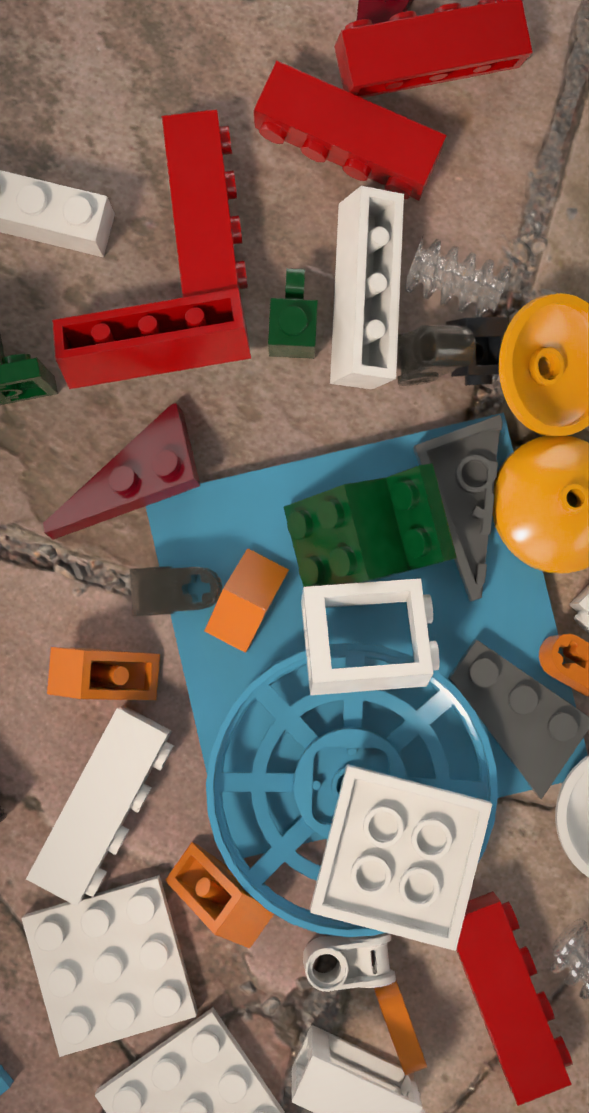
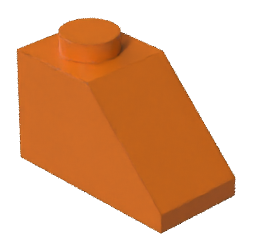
(103, 674)
(217, 897)

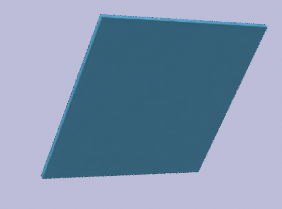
(245, 511)

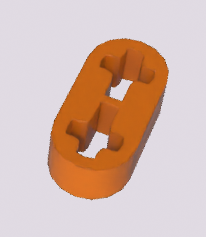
(571, 674)
(401, 1028)

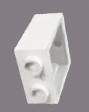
(367, 678)
(345, 1078)

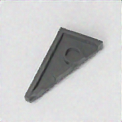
(466, 477)

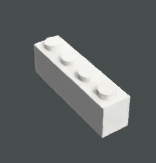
(54, 214)
(367, 288)
(99, 806)

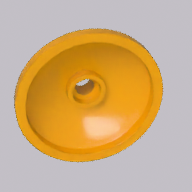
(555, 336)
(534, 508)

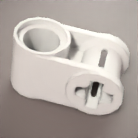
(353, 963)

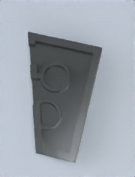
(521, 714)

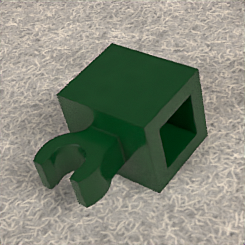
(293, 320)

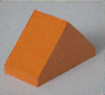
(246, 600)

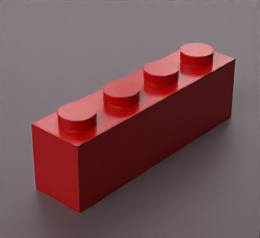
(432, 47)
(347, 131)
(201, 203)
(151, 339)
(508, 1001)

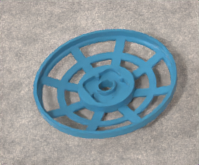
(324, 764)

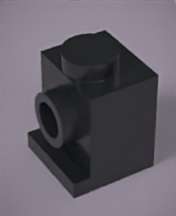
(488, 340)

